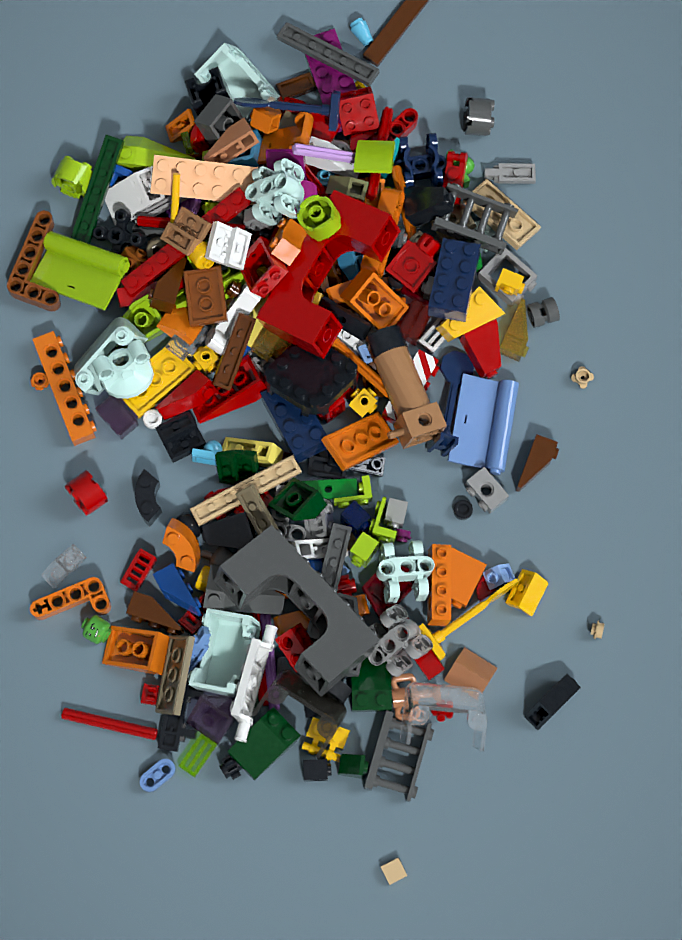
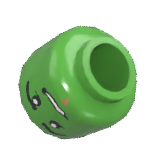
(96, 629)

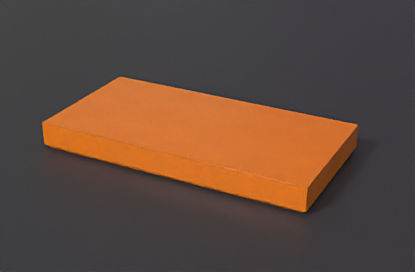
(359, 441)

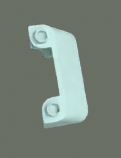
(240, 75)
(117, 333)

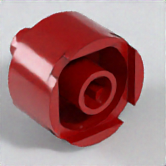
(86, 493)

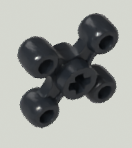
(122, 217)

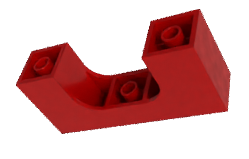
(290, 305)

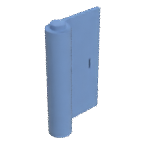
(488, 423)

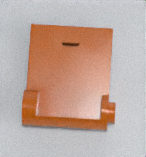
(288, 136)

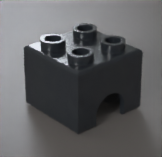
(203, 93)

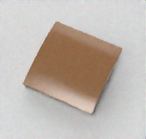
(186, 231)

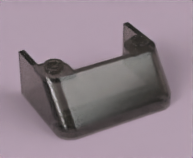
(291, 684)

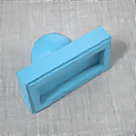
(207, 455)

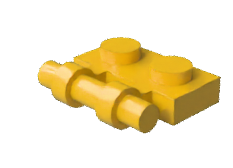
(338, 740)

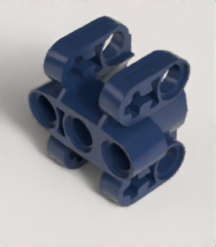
(428, 161)

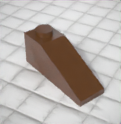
(167, 288)
(540, 456)

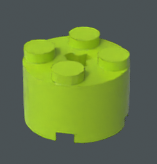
(72, 177)
(319, 217)

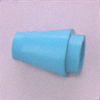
(361, 31)

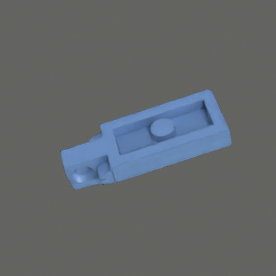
(200, 646)

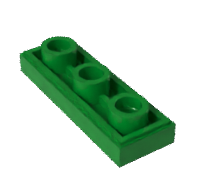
(339, 487)

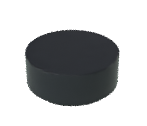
(463, 510)

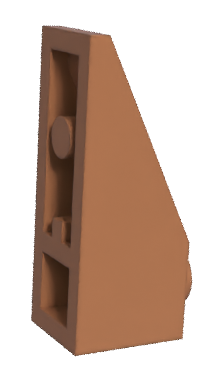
(232, 143)

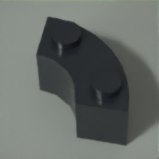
(145, 497)

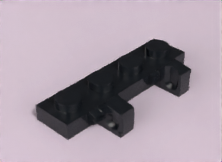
(173, 726)

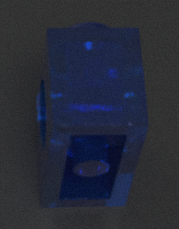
(357, 518)

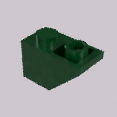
(353, 765)

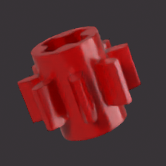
(346, 585)

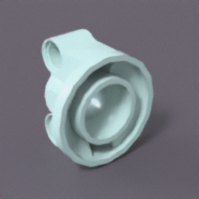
(125, 371)

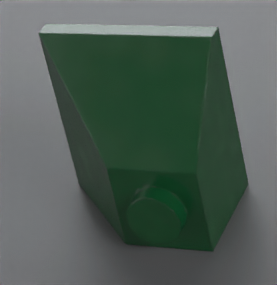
(298, 501)

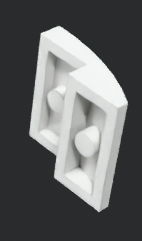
(228, 245)

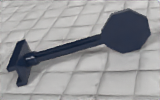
(325, 109)
(452, 368)

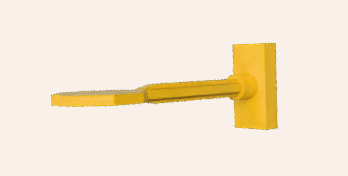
(439, 636)

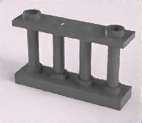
(463, 233)
(379, 761)

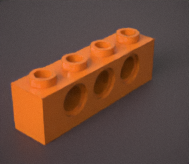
(439, 586)

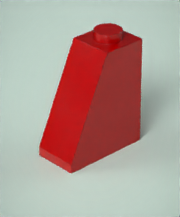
(483, 349)

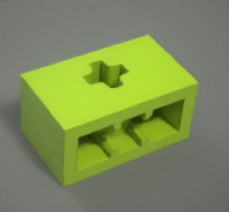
(363, 550)

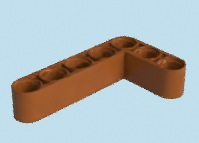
(31, 264)

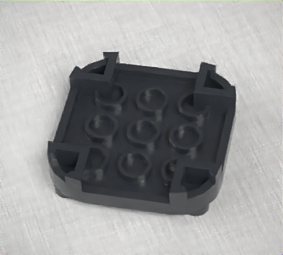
(310, 380)

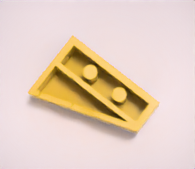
(480, 311)

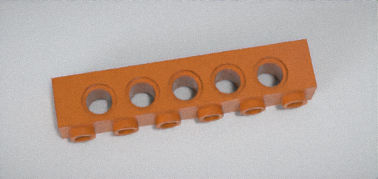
(78, 433)

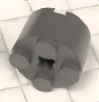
(478, 118)

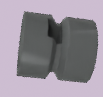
(549, 311)

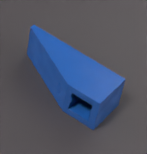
(174, 589)

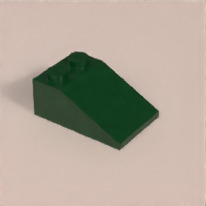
(372, 688)
(265, 743)

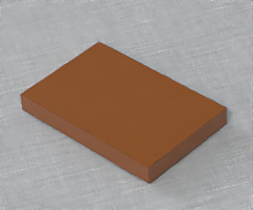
(205, 296)

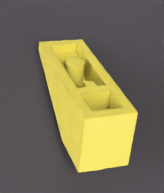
(267, 452)

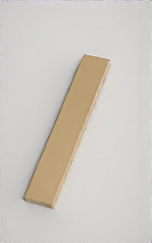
(262, 481)

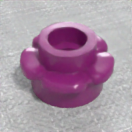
(403, 535)

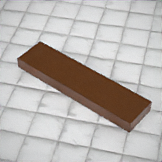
(233, 351)

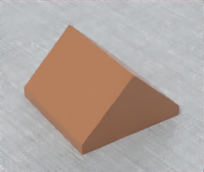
(470, 671)

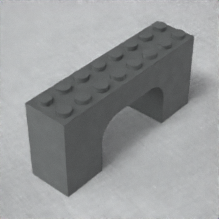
(275, 564)

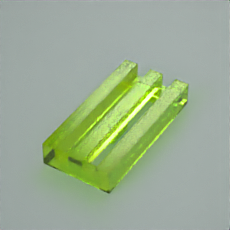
(191, 751)

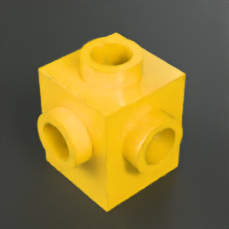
(209, 365)
(360, 408)

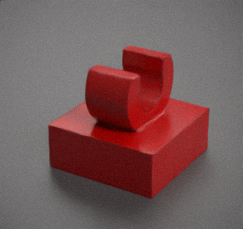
(150, 694)

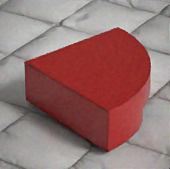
(482, 590)

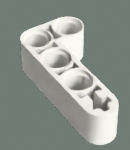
(219, 333)

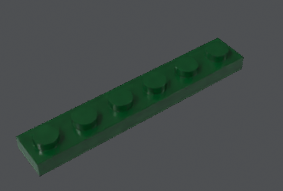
(97, 189)

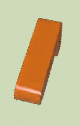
(68, 602)

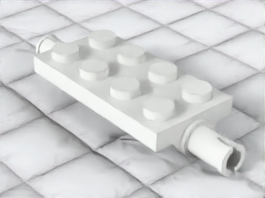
(250, 681)

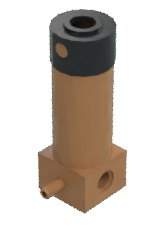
(416, 416)

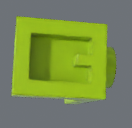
(364, 487)

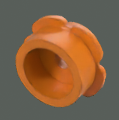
(39, 376)

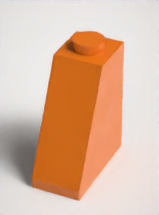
(464, 577)

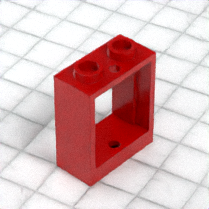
(252, 263)

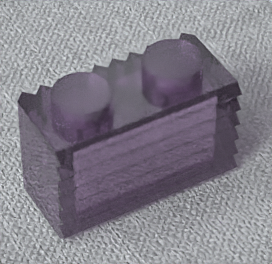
(117, 416)

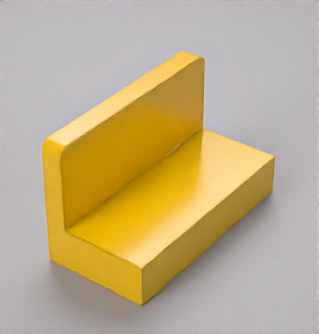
(527, 592)

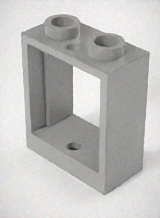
(495, 262)

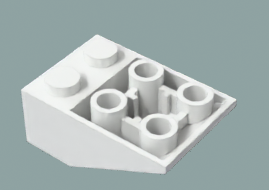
(132, 194)

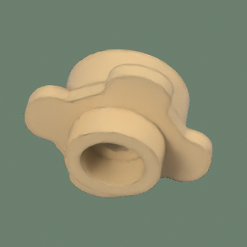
(582, 371)

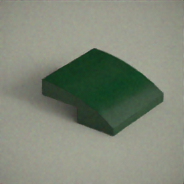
(236, 465)

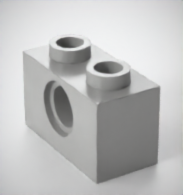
(481, 480)

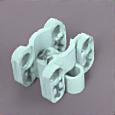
(276, 191)
(413, 561)

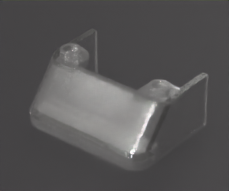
(423, 697)

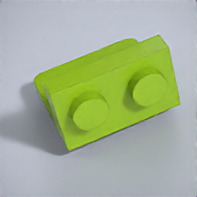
(380, 533)

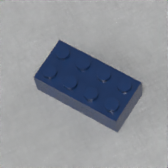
(454, 280)
(298, 432)

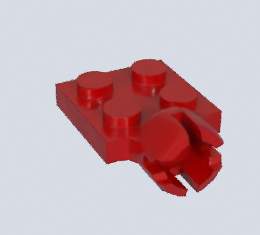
(415, 262)

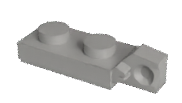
(511, 173)

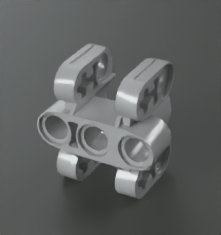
(393, 642)

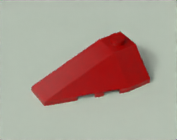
(244, 391)

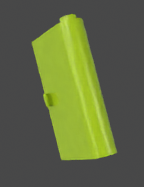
(79, 265)

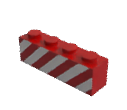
(426, 367)

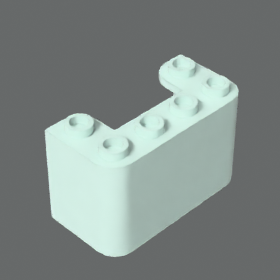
(226, 652)

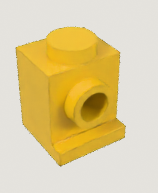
(510, 283)

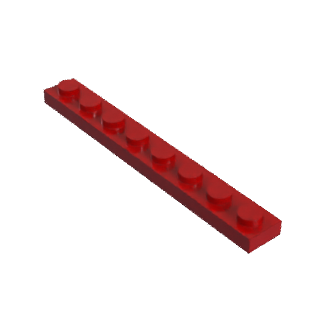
(169, 256)

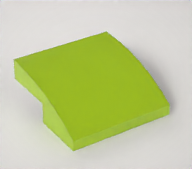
(374, 156)

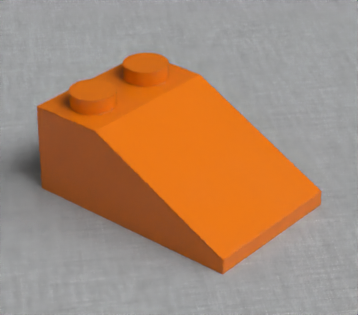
(374, 300)
(136, 650)

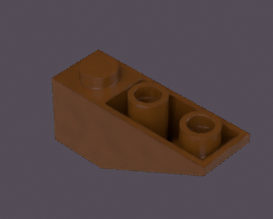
(148, 610)

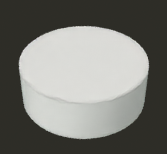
(152, 419)

